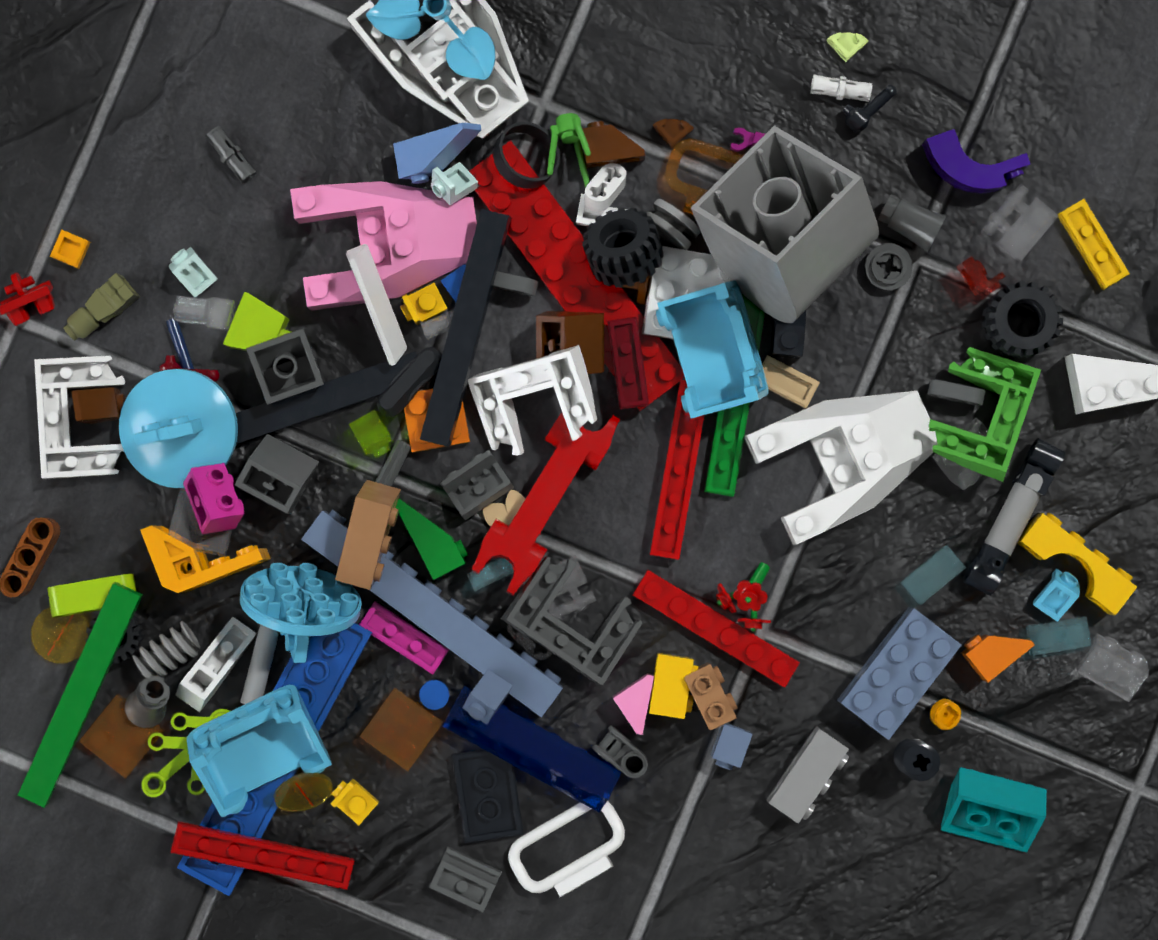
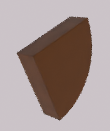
(672, 130)

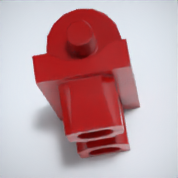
(38, 294)

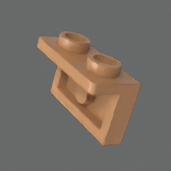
(709, 696)

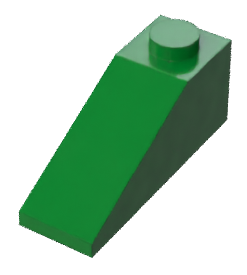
(434, 544)

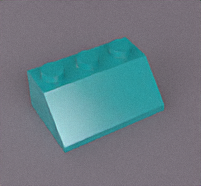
(994, 809)

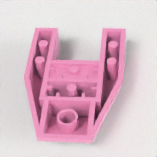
(406, 230)

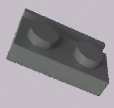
(465, 879)

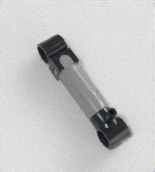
(1029, 485)

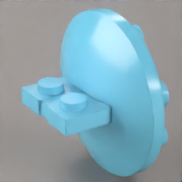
(177, 424)
(299, 604)

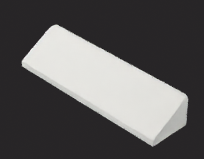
(377, 302)

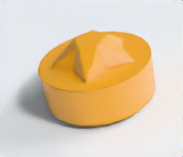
(945, 714)

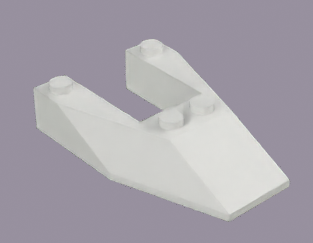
(425, 73)
(862, 446)

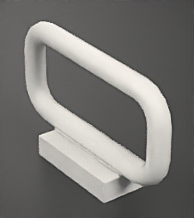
(580, 870)

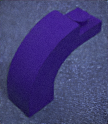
(965, 174)

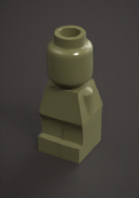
(103, 305)

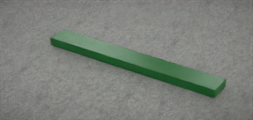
(731, 429)
(80, 694)

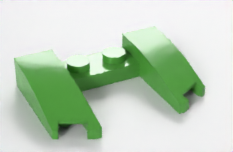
(1016, 387)

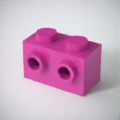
(213, 498)

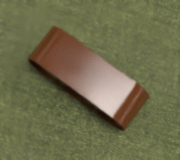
(18, 567)

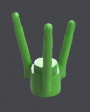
(569, 129)

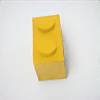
(669, 689)

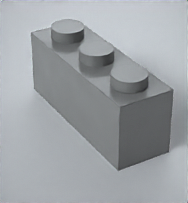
(808, 775)

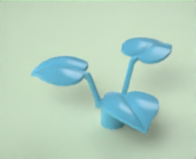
(468, 56)

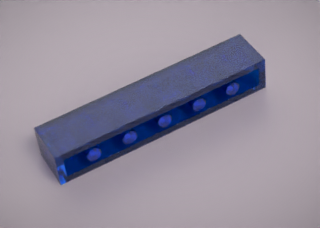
(537, 753)

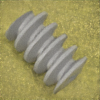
(167, 652)

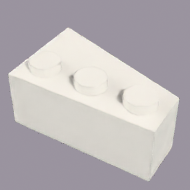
(1109, 383)

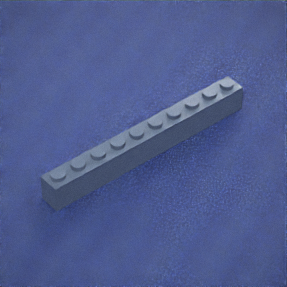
(444, 619)

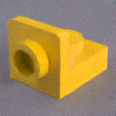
(423, 304)
(354, 800)

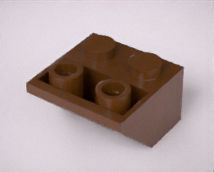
(568, 329)

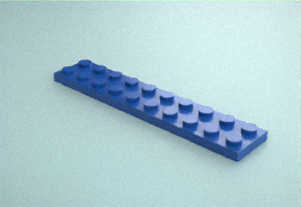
(319, 683)

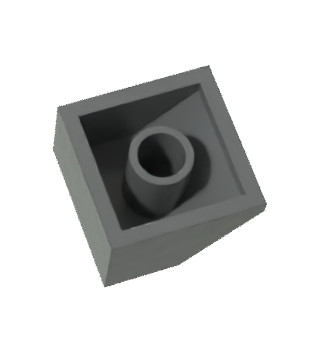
(285, 366)

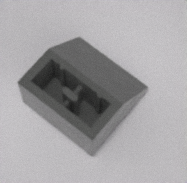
(277, 474)

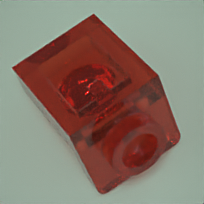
(974, 275)

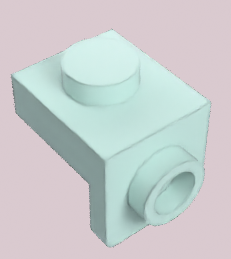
(453, 183)

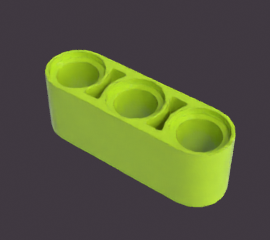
(84, 595)

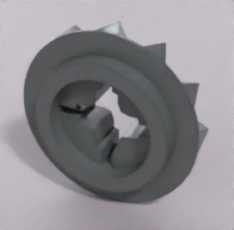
(901, 262)

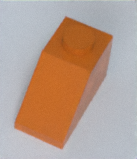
(993, 654)

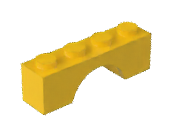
(1105, 585)

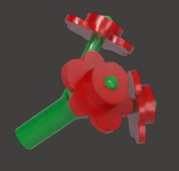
(748, 596)

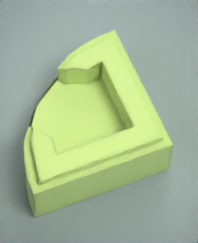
(847, 44)

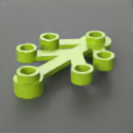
(181, 759)

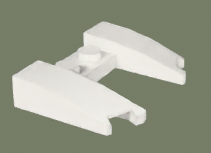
(52, 386)
(496, 388)

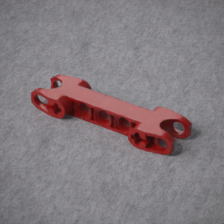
(518, 539)

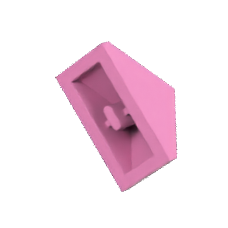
(635, 700)

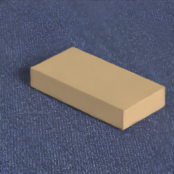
(789, 382)

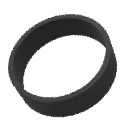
(507, 171)

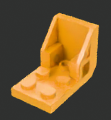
(173, 556)

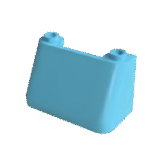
(714, 348)
(255, 747)

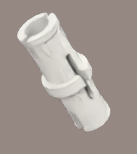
(841, 88)

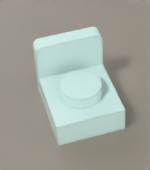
(191, 271)

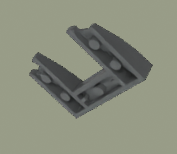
(590, 658)

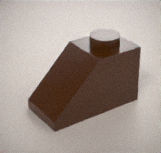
(610, 146)
(97, 404)

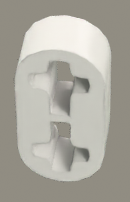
(601, 184)

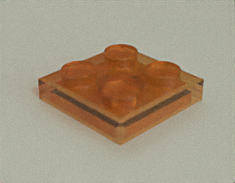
(401, 729)
(118, 739)

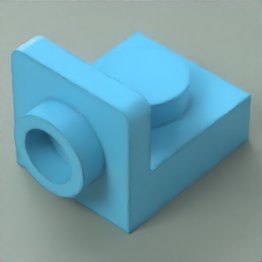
(1058, 594)

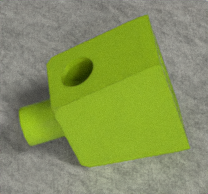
(254, 324)

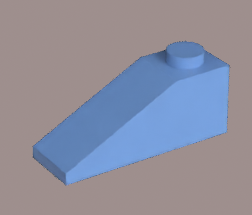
(423, 153)

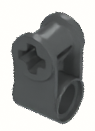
(620, 752)

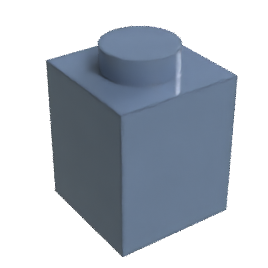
(487, 697)
(730, 746)

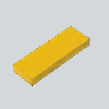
(1093, 244)

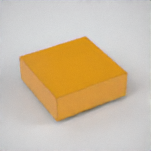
(70, 249)

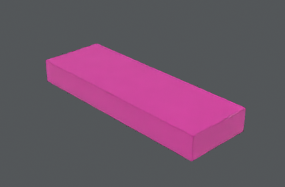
(404, 637)

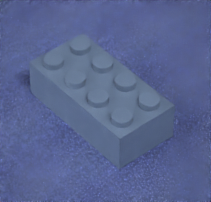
(899, 672)

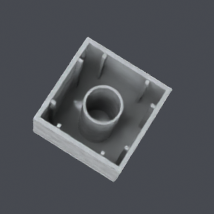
(785, 223)

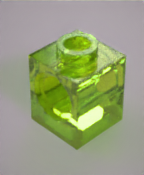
(372, 434)

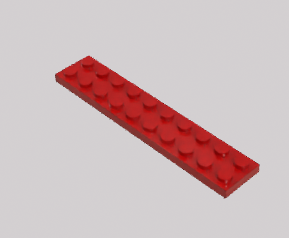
(558, 257)

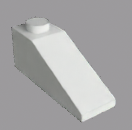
(215, 664)

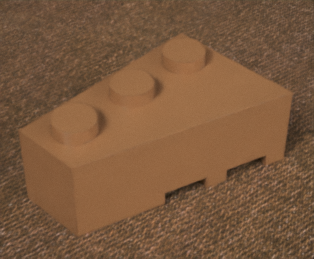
(368, 535)

